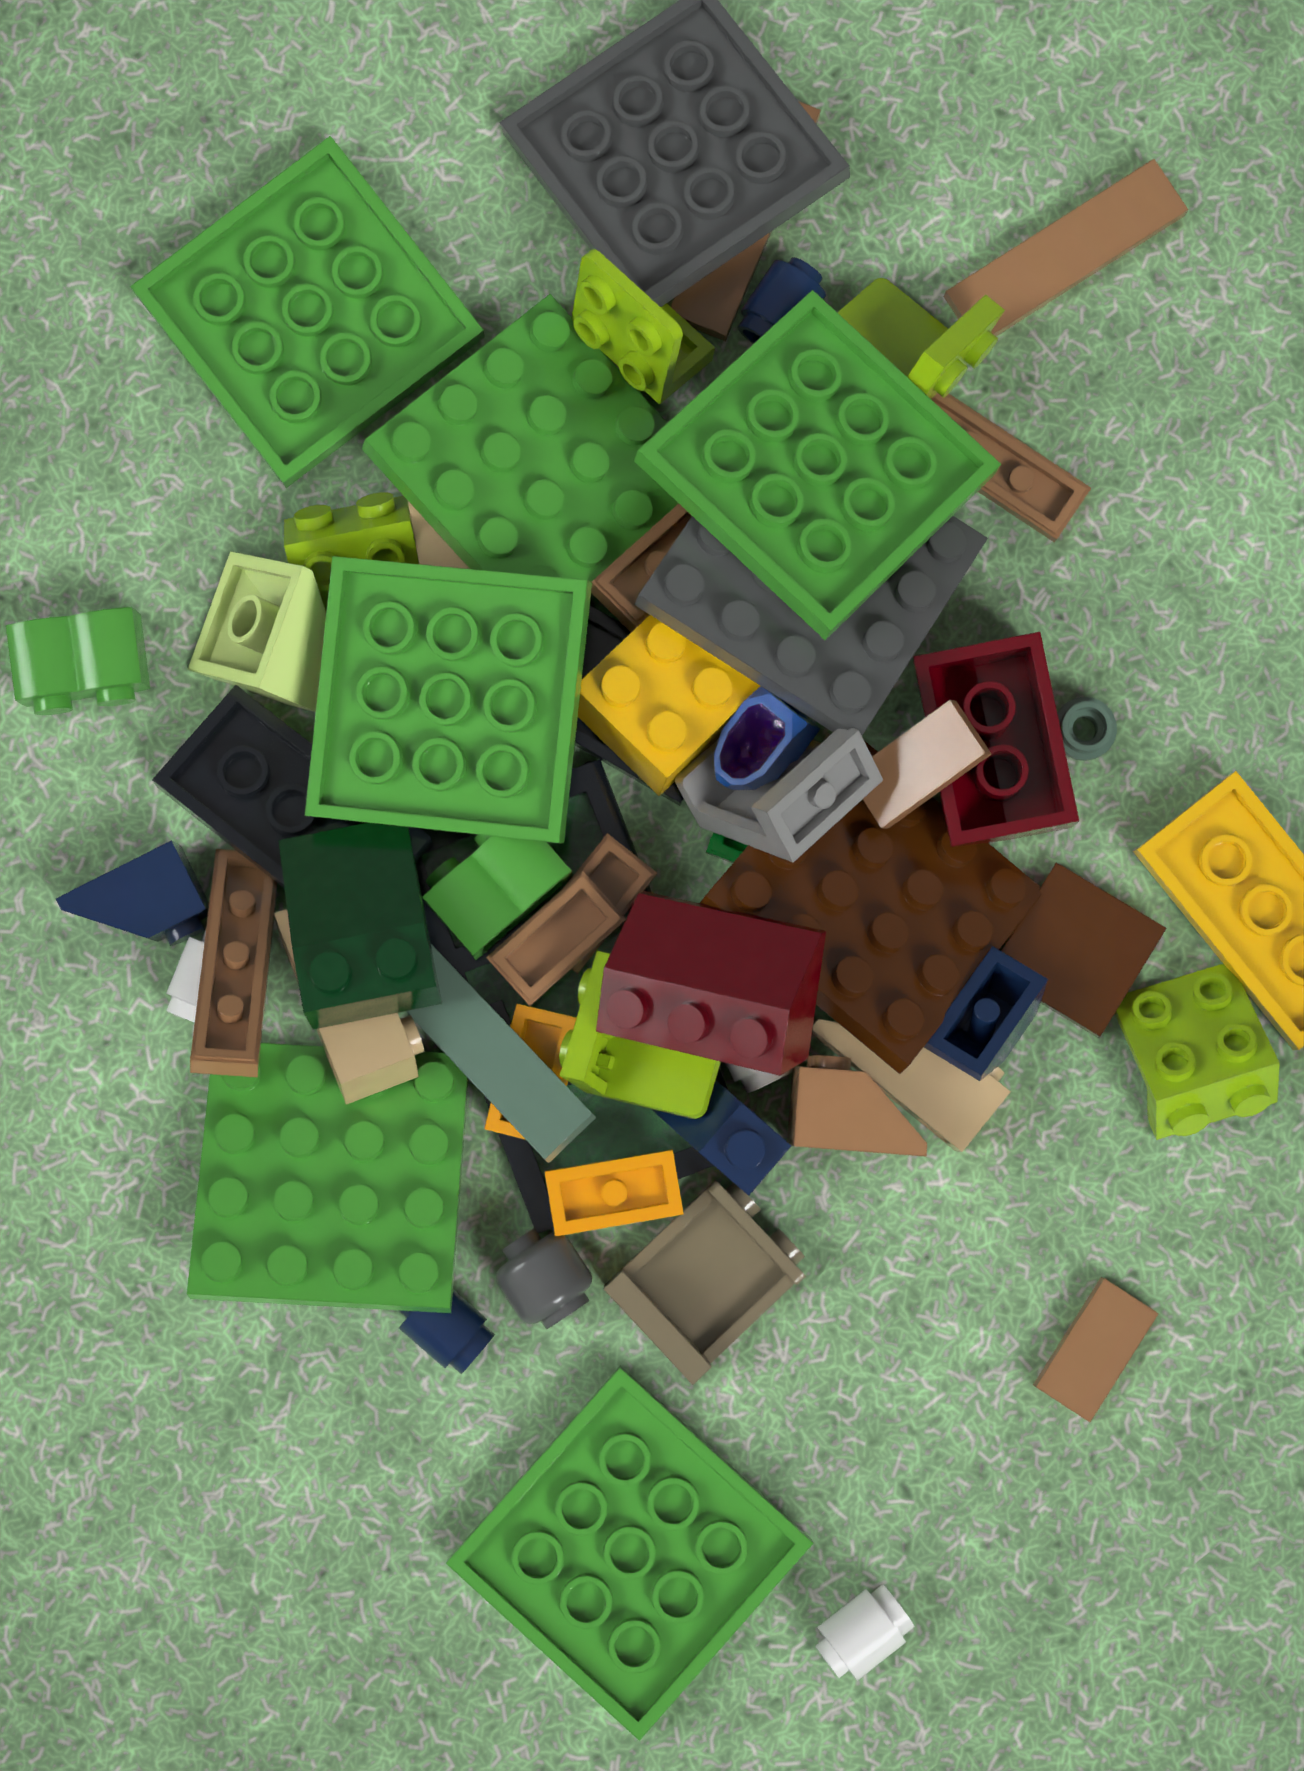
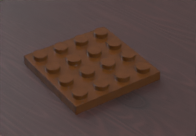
(898, 916)

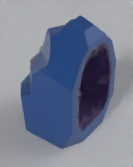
(761, 741)

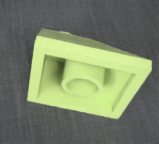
(264, 631)

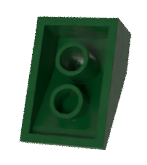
(357, 924)

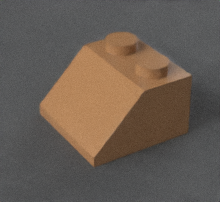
(846, 1111)

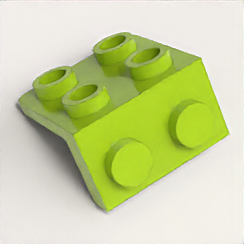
(646, 341)
(917, 341)
(370, 530)
(1199, 1051)
(629, 1068)

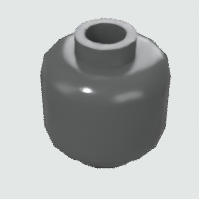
(543, 1278)

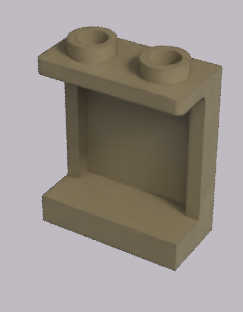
(706, 1278)

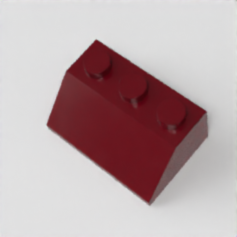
(1012, 707)
(713, 983)

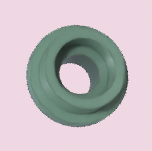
(1104, 725)

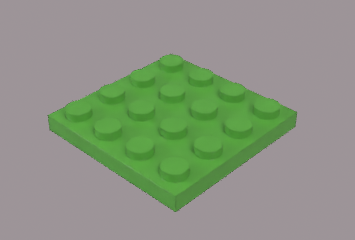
(308, 311)
(528, 454)
(817, 464)
(448, 699)
(327, 1194)
(629, 1552)

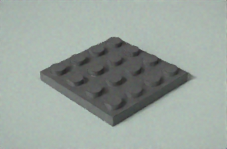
(675, 148)
(835, 680)

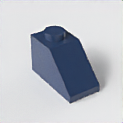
(147, 897)
(989, 1015)
(731, 1139)

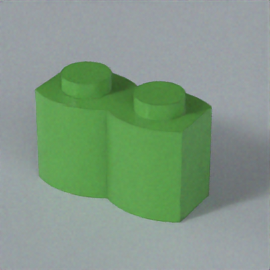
(78, 659)
(494, 889)

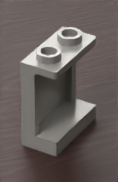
(794, 808)

